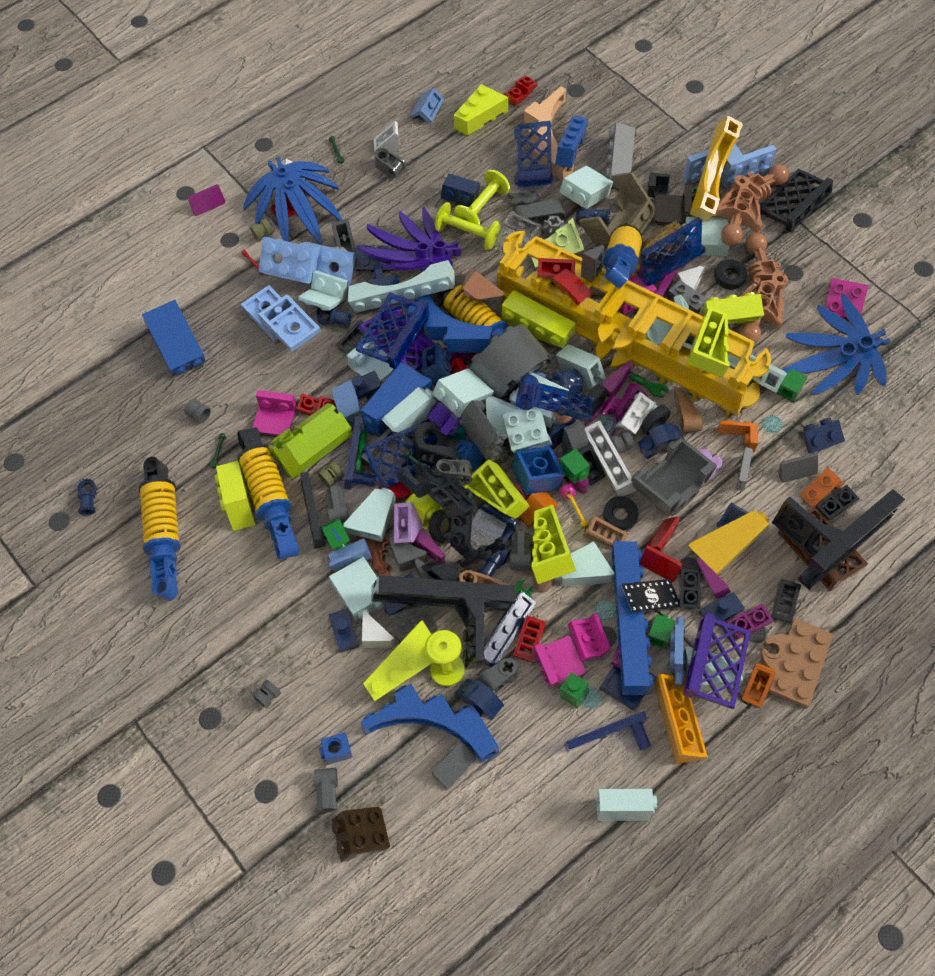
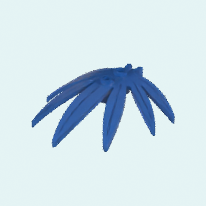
(288, 180)
(854, 349)

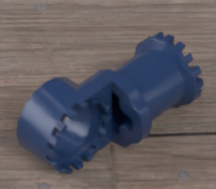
(593, 213)
(335, 317)
(86, 497)
(495, 562)

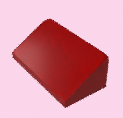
(551, 267)
(664, 533)
(660, 563)

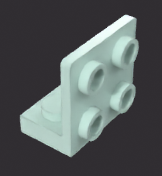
(325, 291)
(365, 364)
(526, 429)

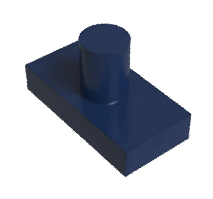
(366, 384)
(724, 608)
(343, 630)

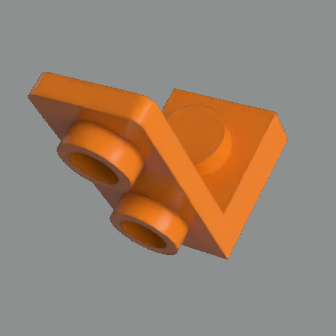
(746, 428)
(821, 487)

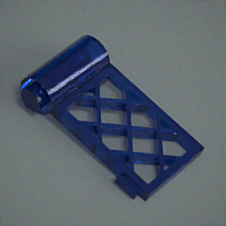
(534, 173)
(532, 393)

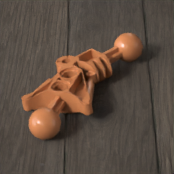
(744, 206)
(766, 281)

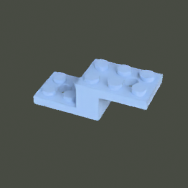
(736, 164)
(303, 259)
(280, 318)

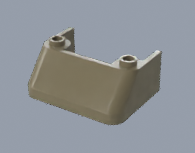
(633, 207)

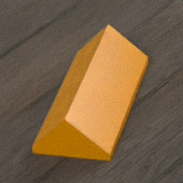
(679, 720)

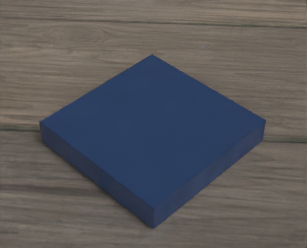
(613, 688)

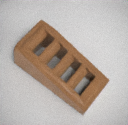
(601, 524)

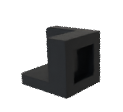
(658, 184)

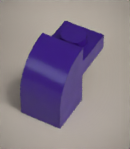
(444, 418)

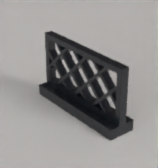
(806, 204)

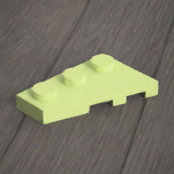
(565, 238)

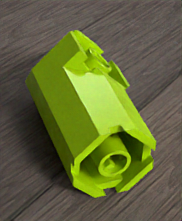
(310, 440)

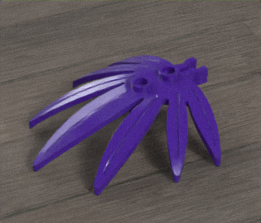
(427, 251)

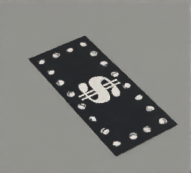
(650, 595)

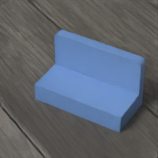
(428, 105)
(346, 401)
(348, 555)

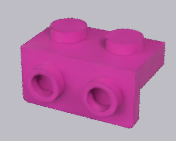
(589, 638)

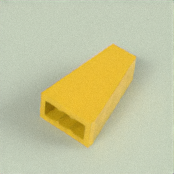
(729, 541)

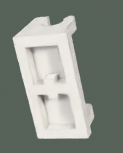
(636, 413)

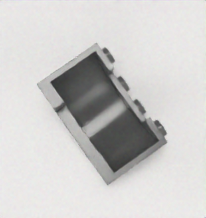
(509, 359)
(489, 442)
(676, 479)

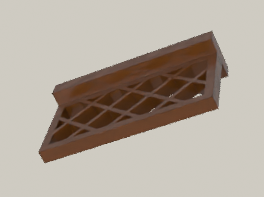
(833, 579)

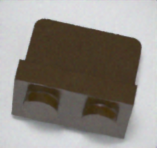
(673, 207)
(360, 832)

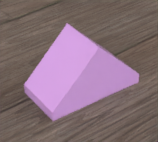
(406, 523)

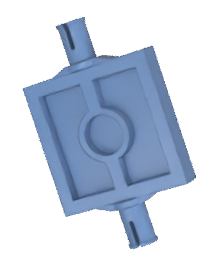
(676, 651)

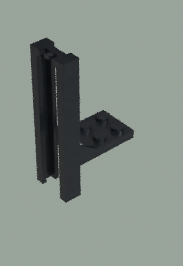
(805, 530)
(467, 597)

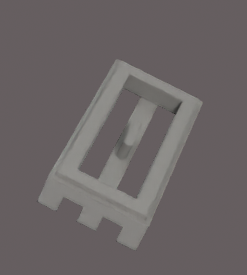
(744, 468)

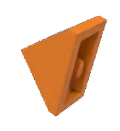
(536, 501)
(758, 684)

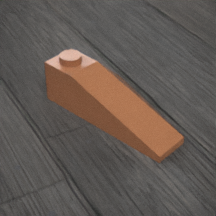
(479, 287)

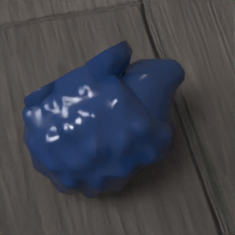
(568, 379)

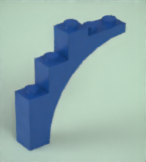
(457, 335)
(436, 712)

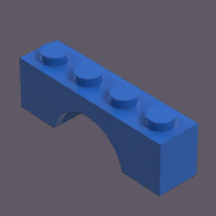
(572, 137)

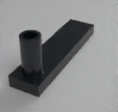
(316, 532)

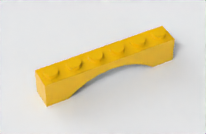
(707, 194)

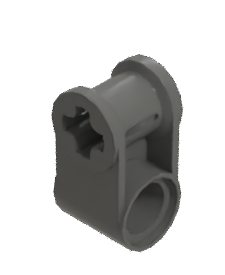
(388, 162)
(454, 470)
(497, 677)

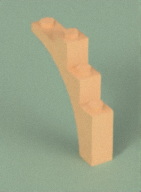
(545, 112)

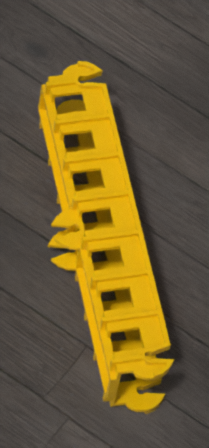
(603, 324)

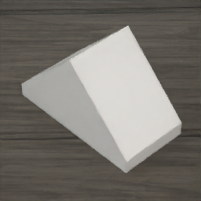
(388, 138)
(691, 277)
(374, 634)

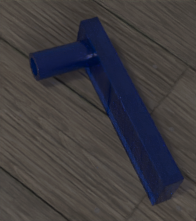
(351, 476)
(633, 722)

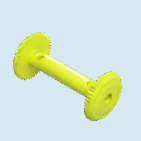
(496, 183)
(443, 217)
(444, 651)

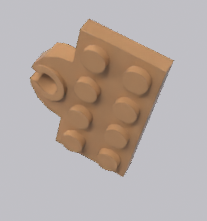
(797, 661)

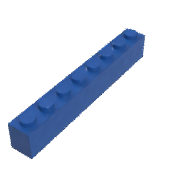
(630, 626)

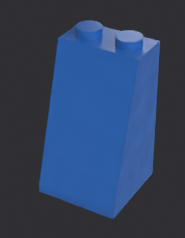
(173, 338)
(389, 395)

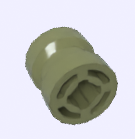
(261, 229)
(330, 474)

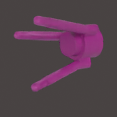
(608, 406)

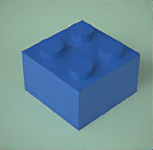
(537, 470)

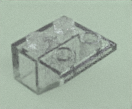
(513, 223)

